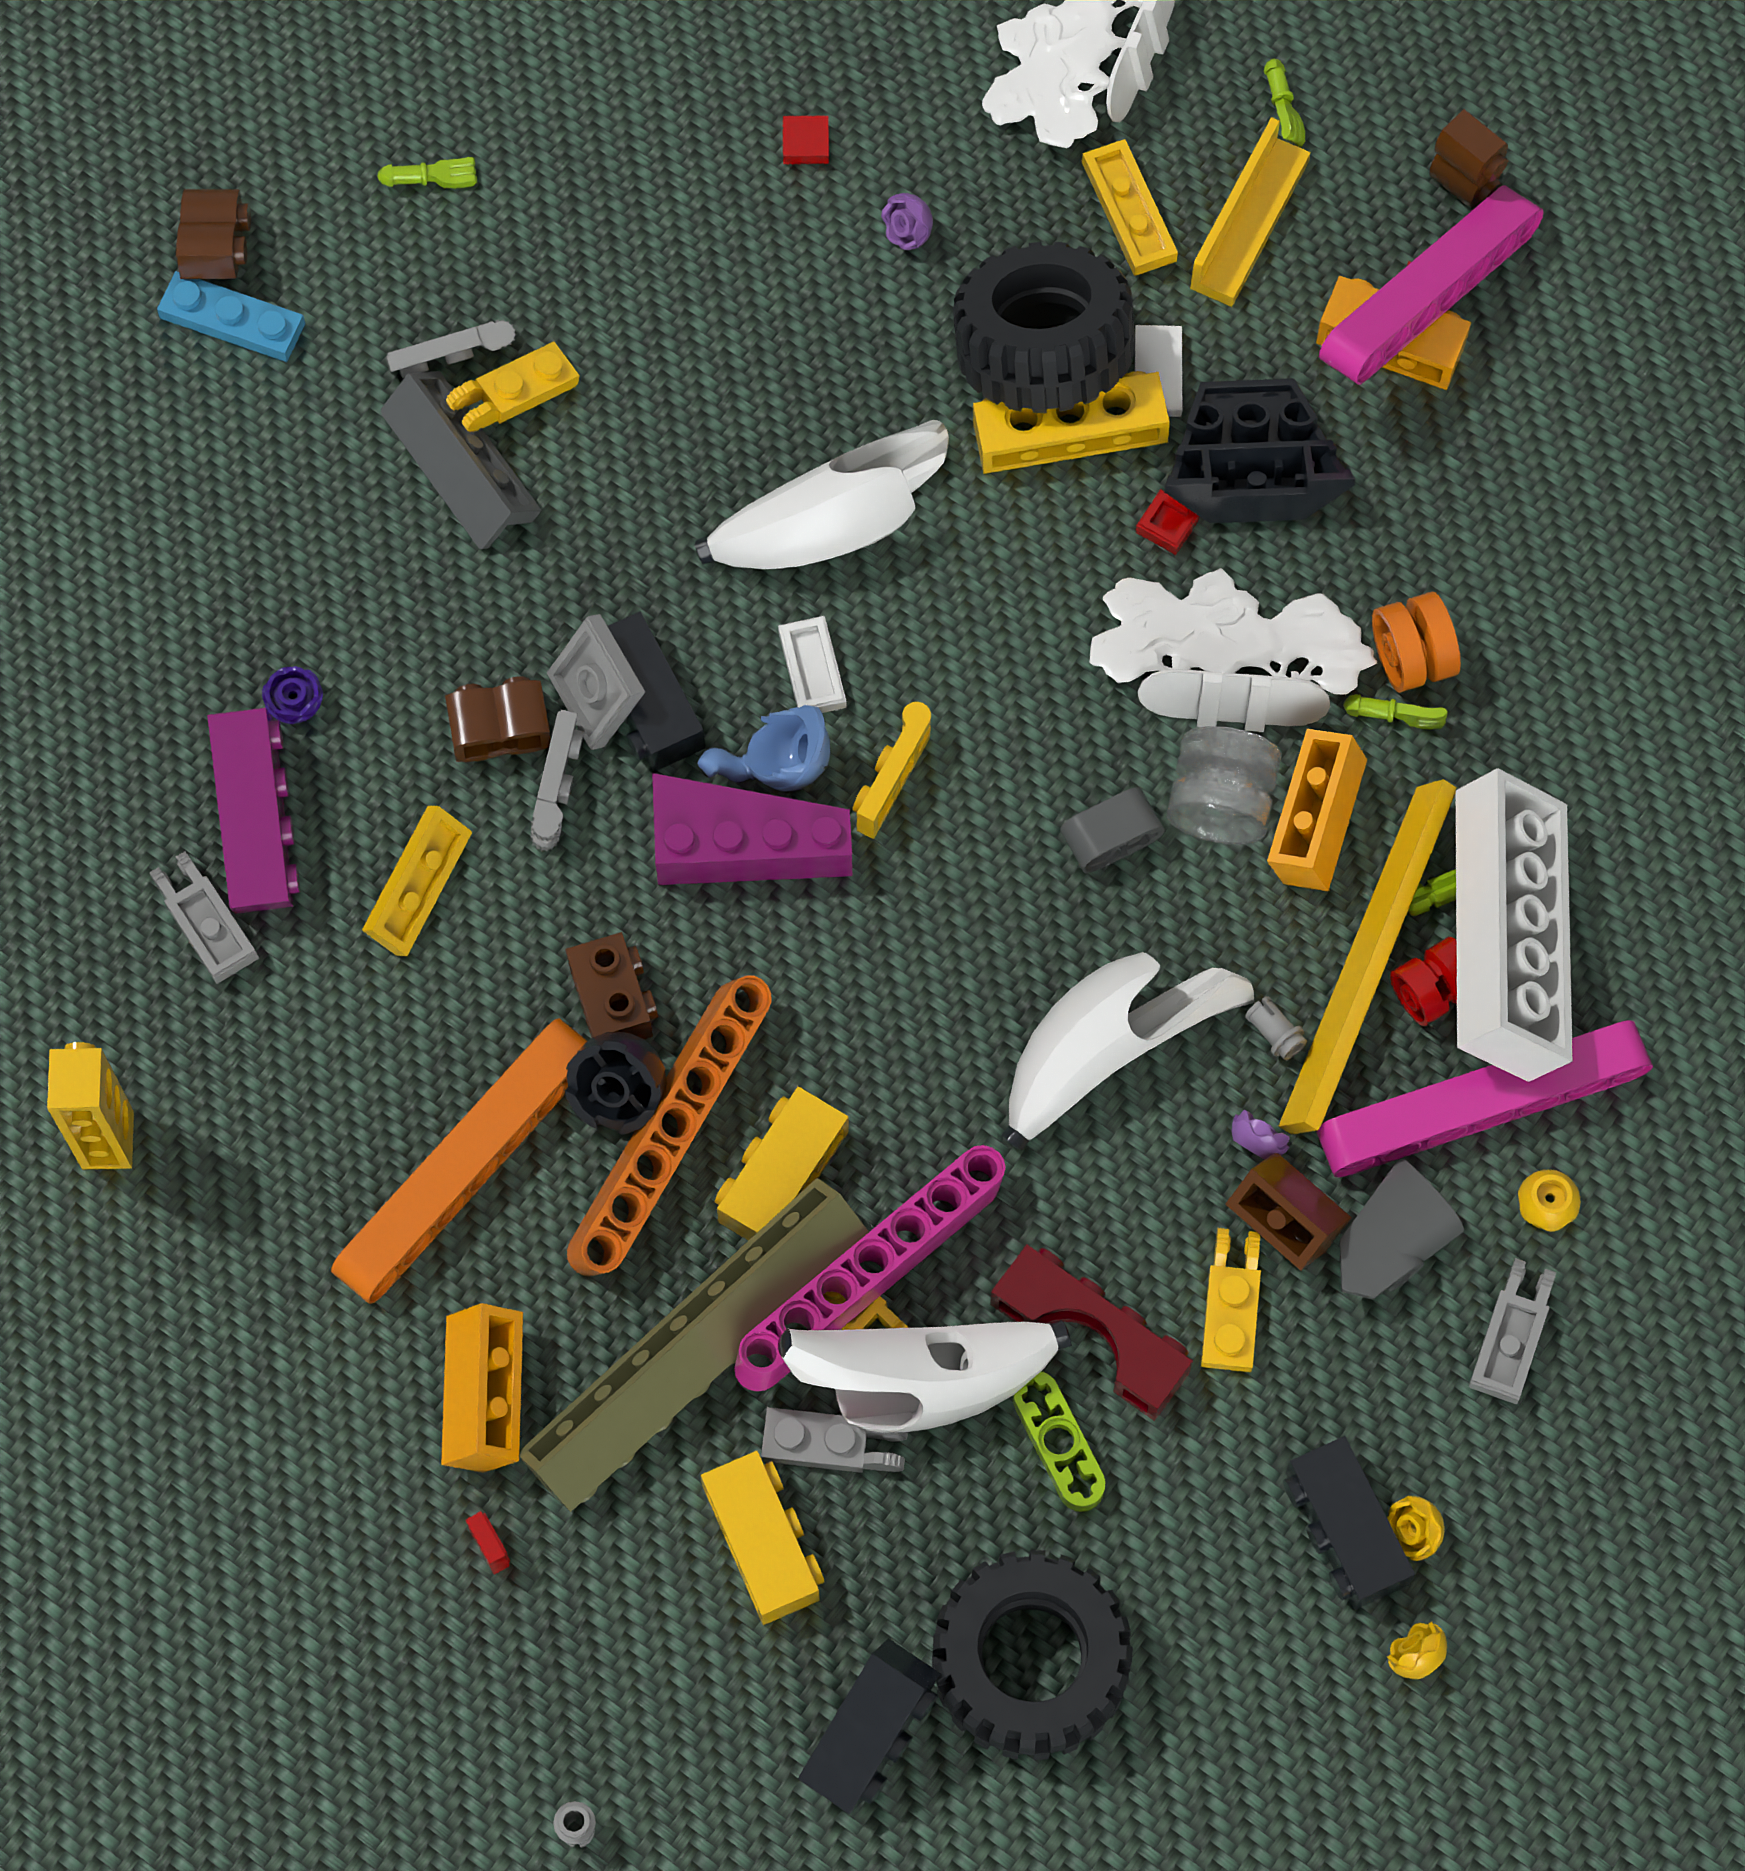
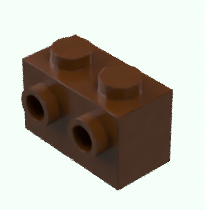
(609, 988)
(1288, 1210)

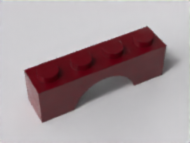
(1042, 1292)

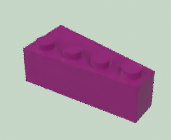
(252, 810)
(744, 835)

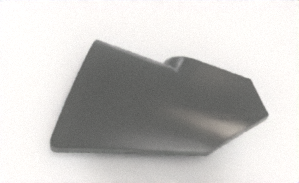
(1395, 1233)

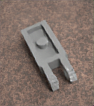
(452, 346)
(555, 784)
(206, 921)
(1512, 1337)
(824, 1442)

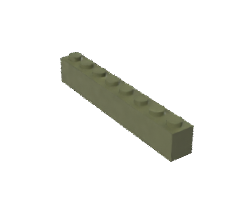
(689, 1346)

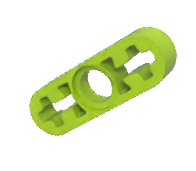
(1087, 1469)

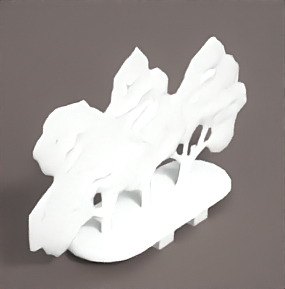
(1065, 48)
(1221, 634)

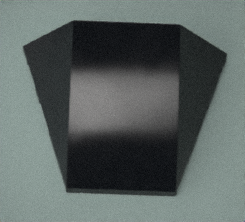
(1255, 455)

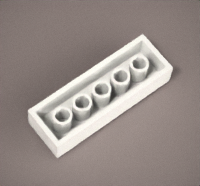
(1513, 926)

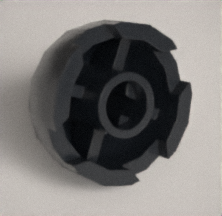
(616, 1081)

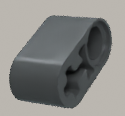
(1112, 830)

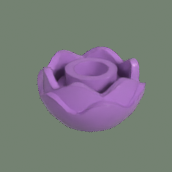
(907, 221)
(1258, 1136)

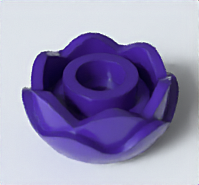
(292, 681)

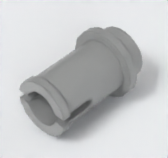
(1276, 1028)
(566, 1815)

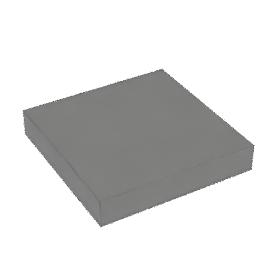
(595, 681)

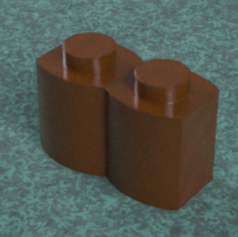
(1469, 159)
(211, 234)
(498, 719)

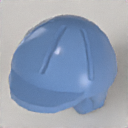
(781, 754)

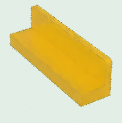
(1248, 216)

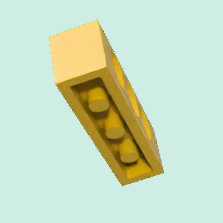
(1096, 432)
(90, 1107)

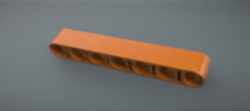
(652, 1140)
(459, 1165)

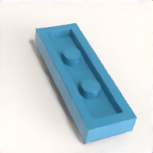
(231, 316)

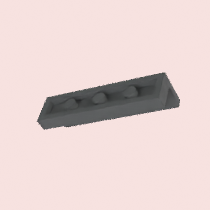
(458, 462)

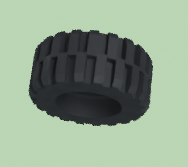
(1050, 364)
(1046, 1587)

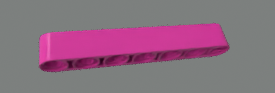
(1430, 285)
(1479, 1102)
(879, 1246)

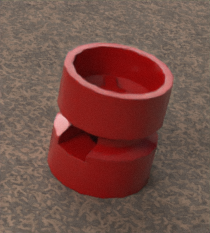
(1429, 984)

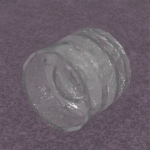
(1224, 785)

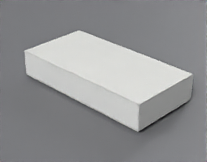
(1161, 351)
(812, 664)

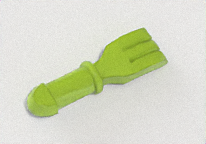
(1291, 122)
(446, 173)
(1383, 709)

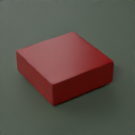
(805, 140)
(1167, 523)
(488, 1542)

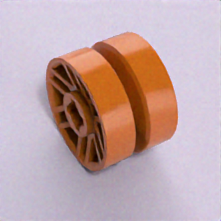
(1416, 641)

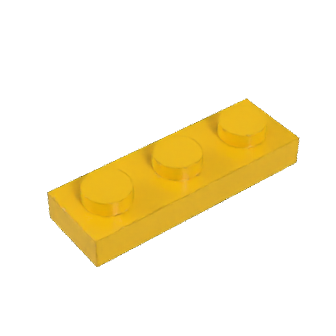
(1129, 207)
(417, 881)

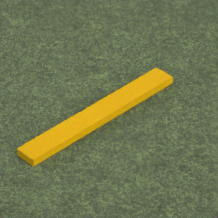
(1367, 958)

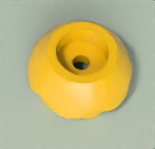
(1544, 1214)
(1417, 1526)
(1419, 1651)

